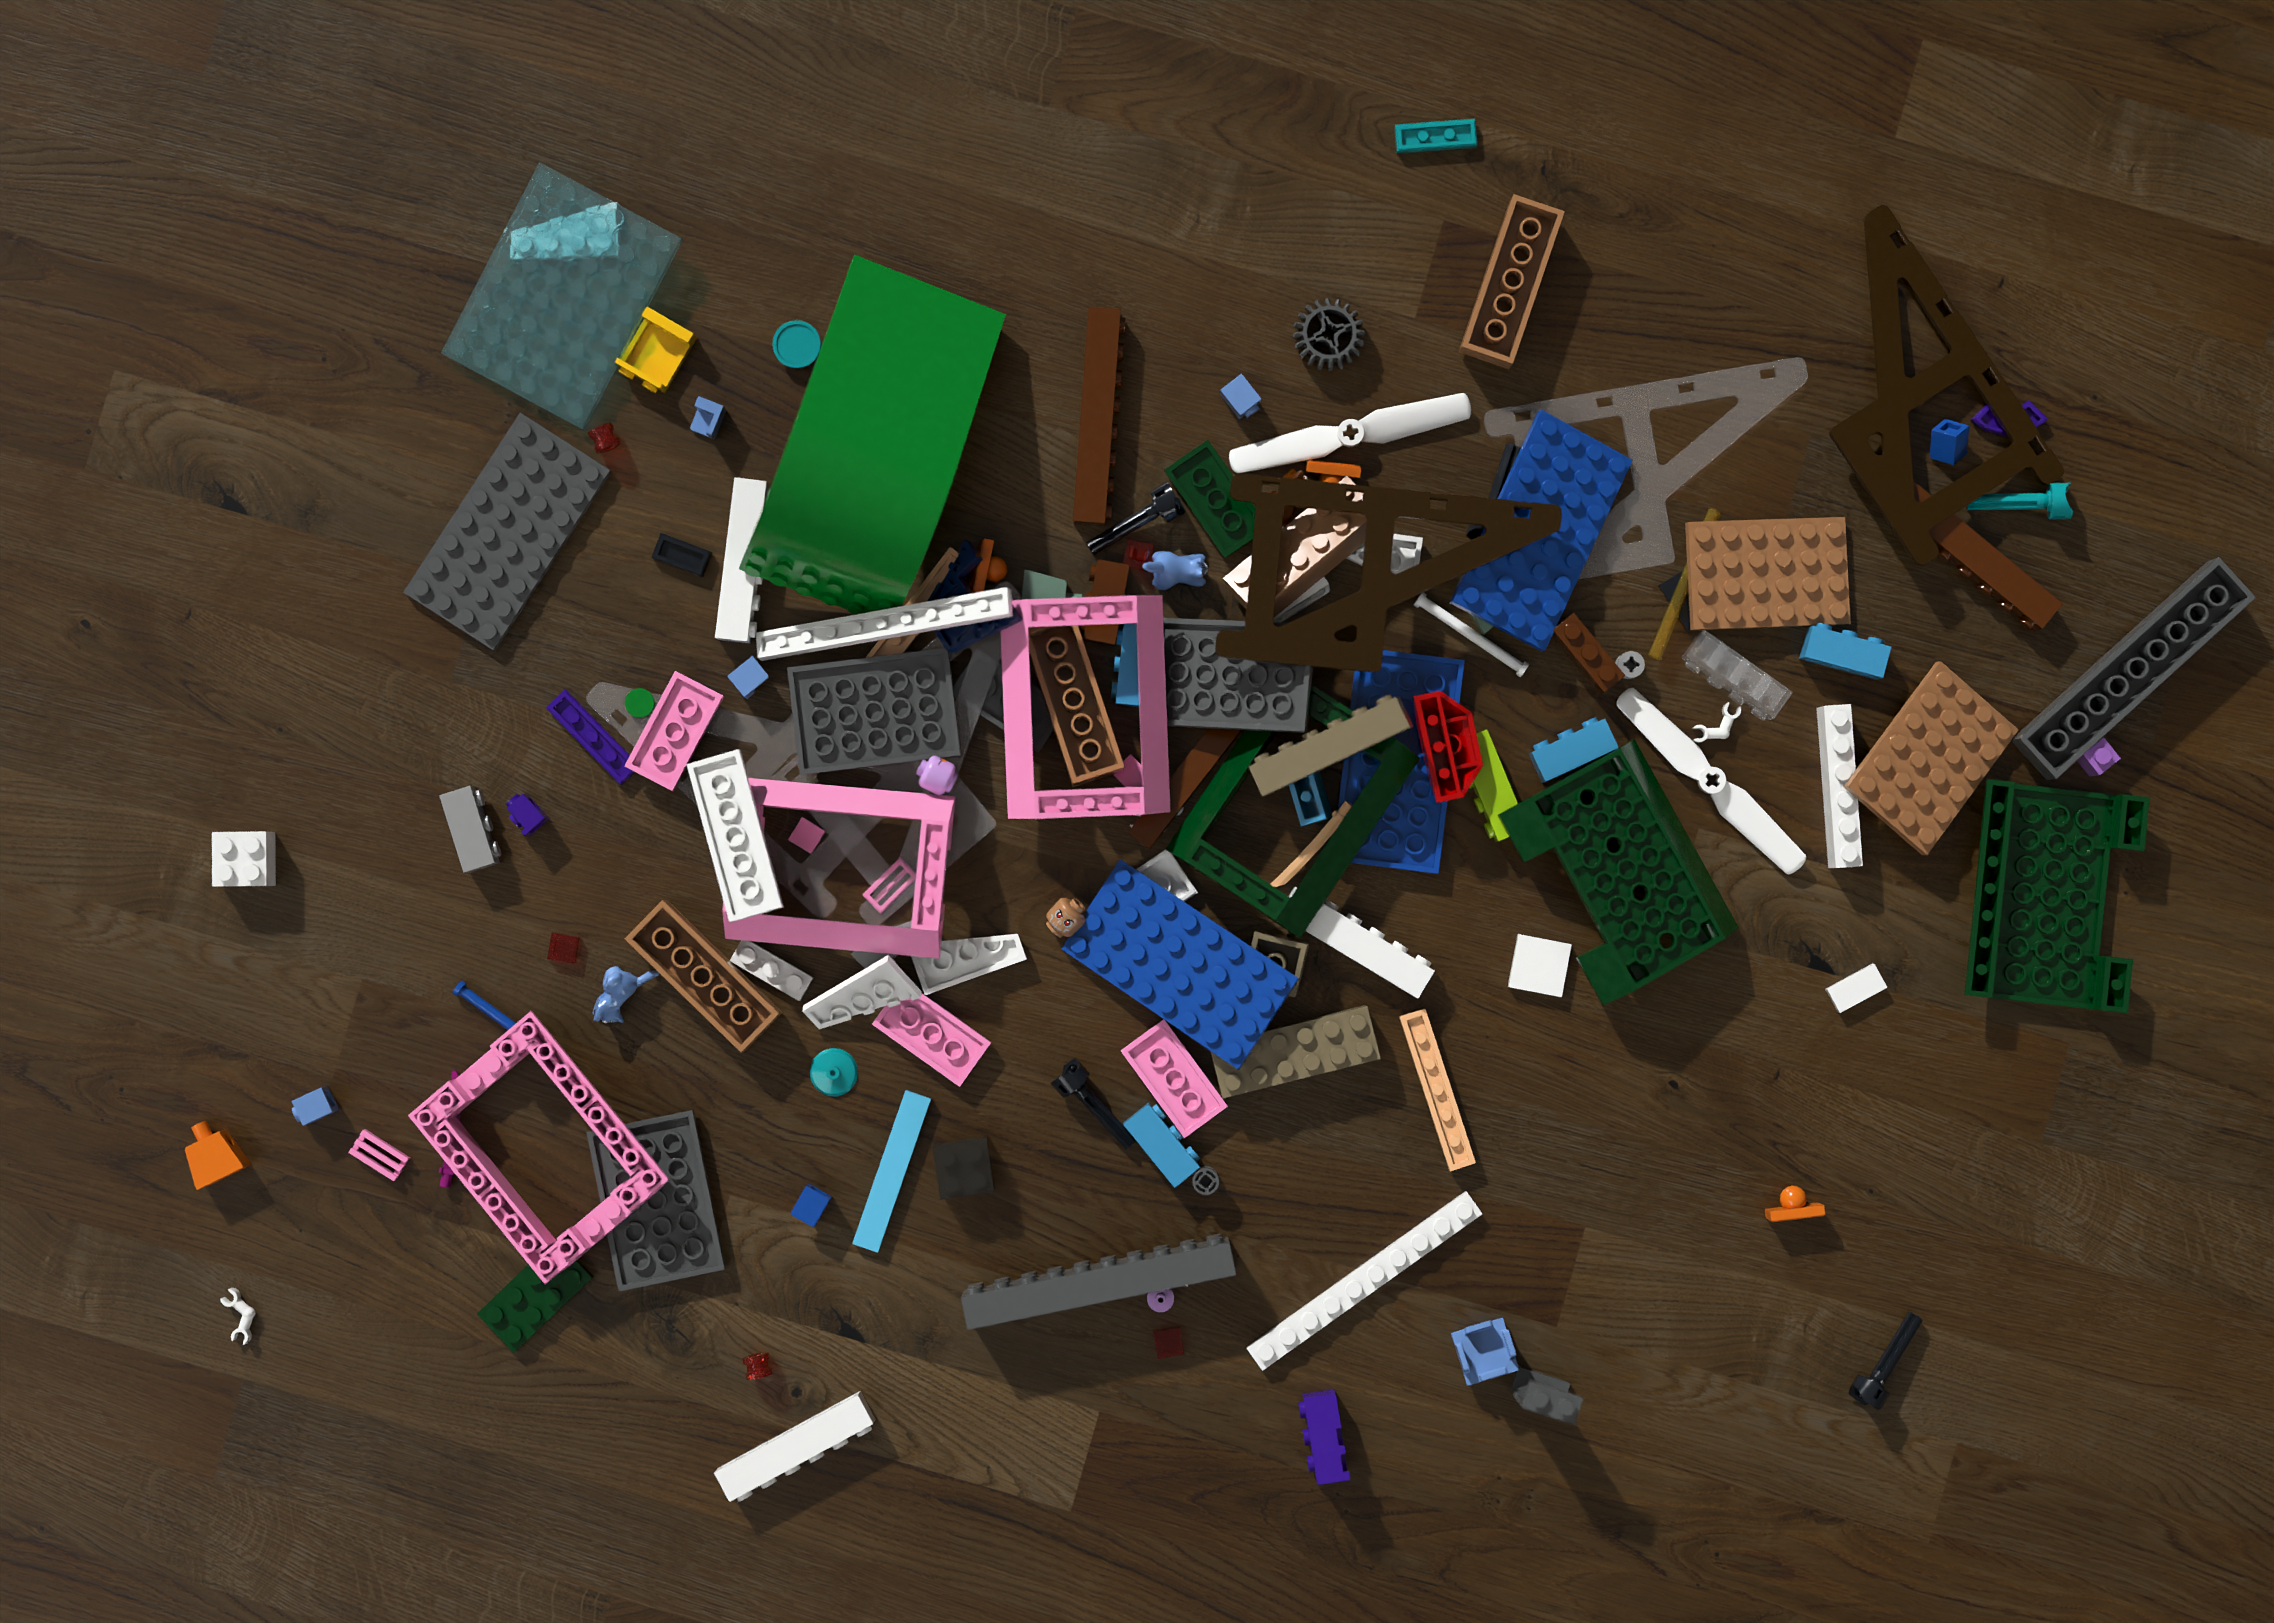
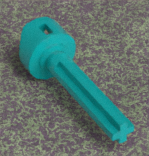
(2053, 501)

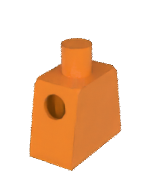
(213, 1156)

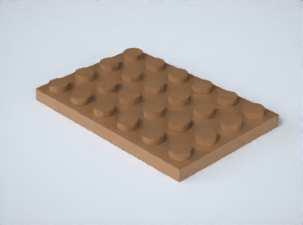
(1767, 573)
(1931, 758)

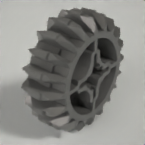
(1339, 330)

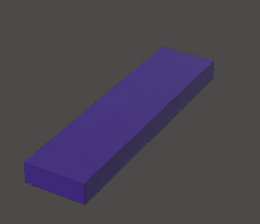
(591, 735)

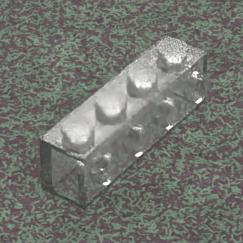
(1736, 675)

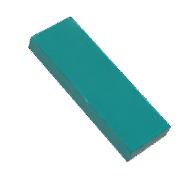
(1435, 136)

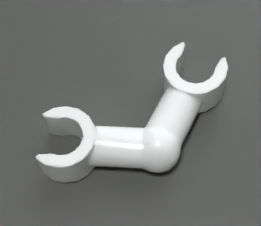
(1724, 729)
(247, 1315)

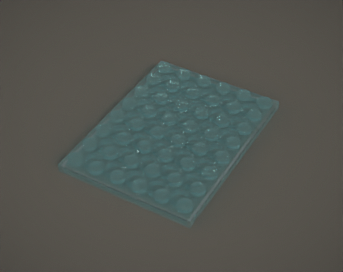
(561, 295)

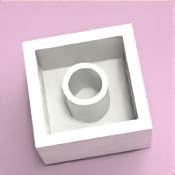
(243, 859)

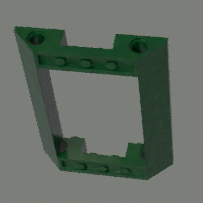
(1299, 910)

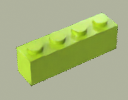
(1492, 788)

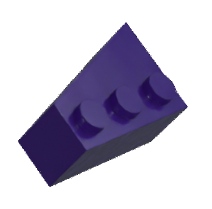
(1324, 1437)

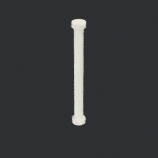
(1471, 634)

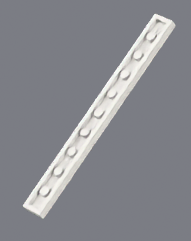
(884, 624)
(1364, 1280)

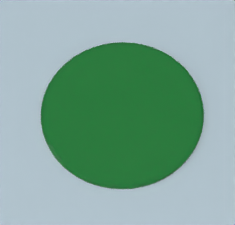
(639, 702)

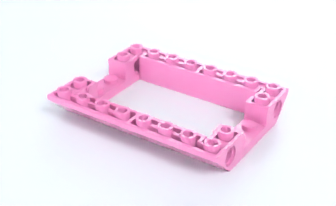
(1058, 803)
(926, 930)
(491, 1188)

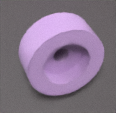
(1165, 1304)

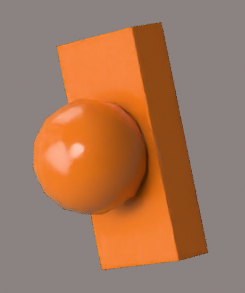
(1332, 471)
(990, 568)
(1794, 1206)

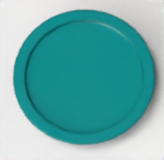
(796, 344)
(833, 1072)

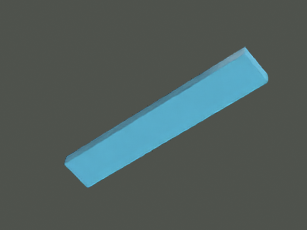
(891, 1171)

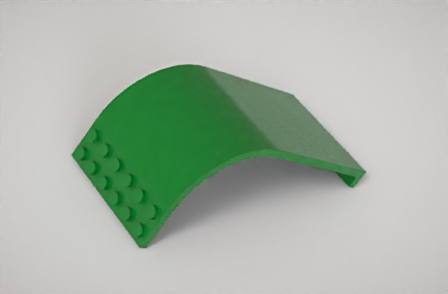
(874, 441)

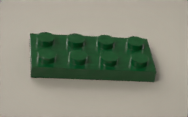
(1205, 487)
(529, 1303)

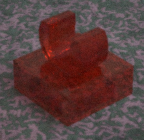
(1137, 554)

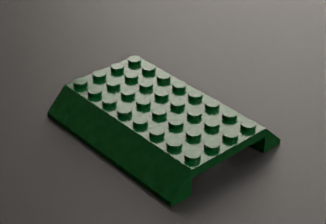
(2046, 893)

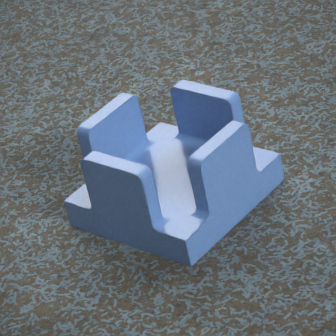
(1485, 1351)

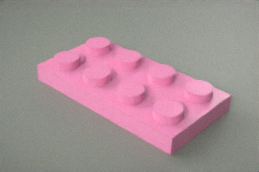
(674, 731)
(934, 1036)
(1174, 1078)

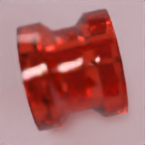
(604, 438)
(757, 1366)

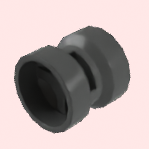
(1204, 1176)

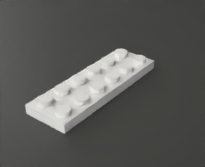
(735, 835)

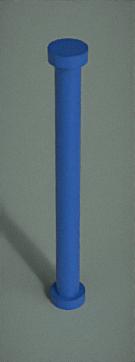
(483, 1005)

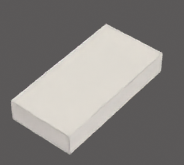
(1856, 988)

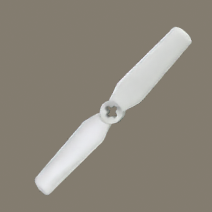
(1377, 427)
(1728, 798)

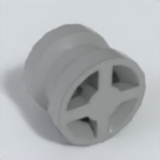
(1626, 665)

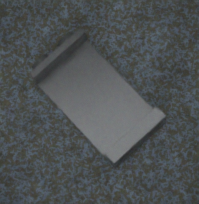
(1545, 1395)

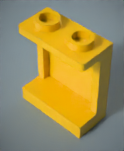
(656, 351)

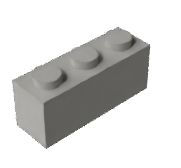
(470, 828)

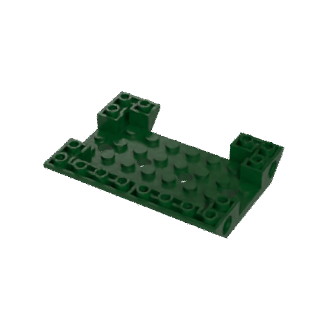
(1650, 854)

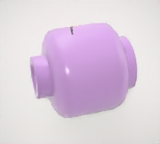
(936, 775)

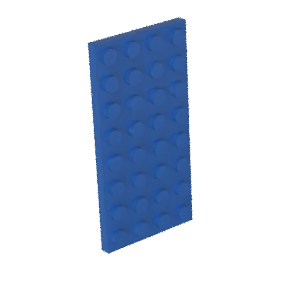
(1532, 585)
(1413, 825)
(1180, 964)

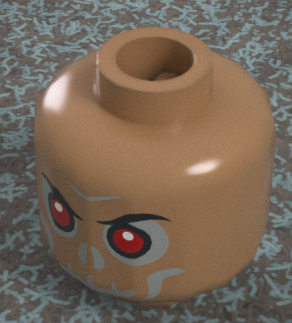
(1066, 917)

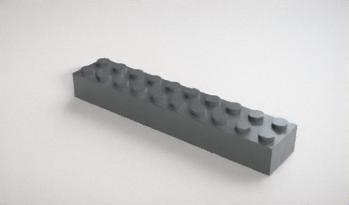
(2133, 668)
(1097, 1282)

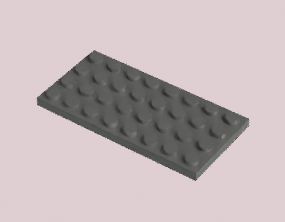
(507, 531)

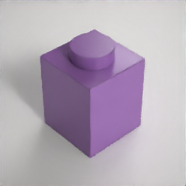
(2098, 758)

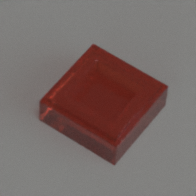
(563, 948)
(1168, 1342)

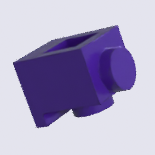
(526, 813)

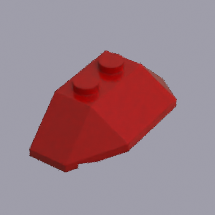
(1447, 744)

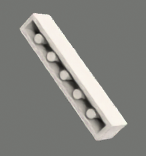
(738, 589)
(1837, 767)
(1370, 949)
(795, 1446)

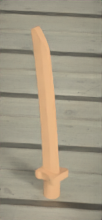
(1314, 846)

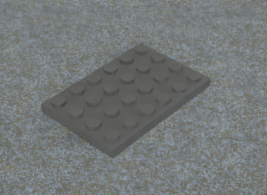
(1227, 691)
(874, 711)
(677, 1227)

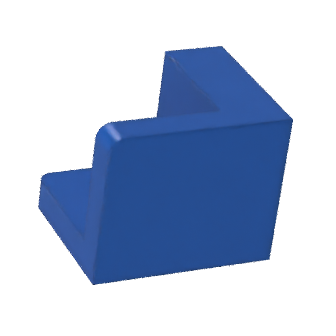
(1949, 441)
(811, 1205)

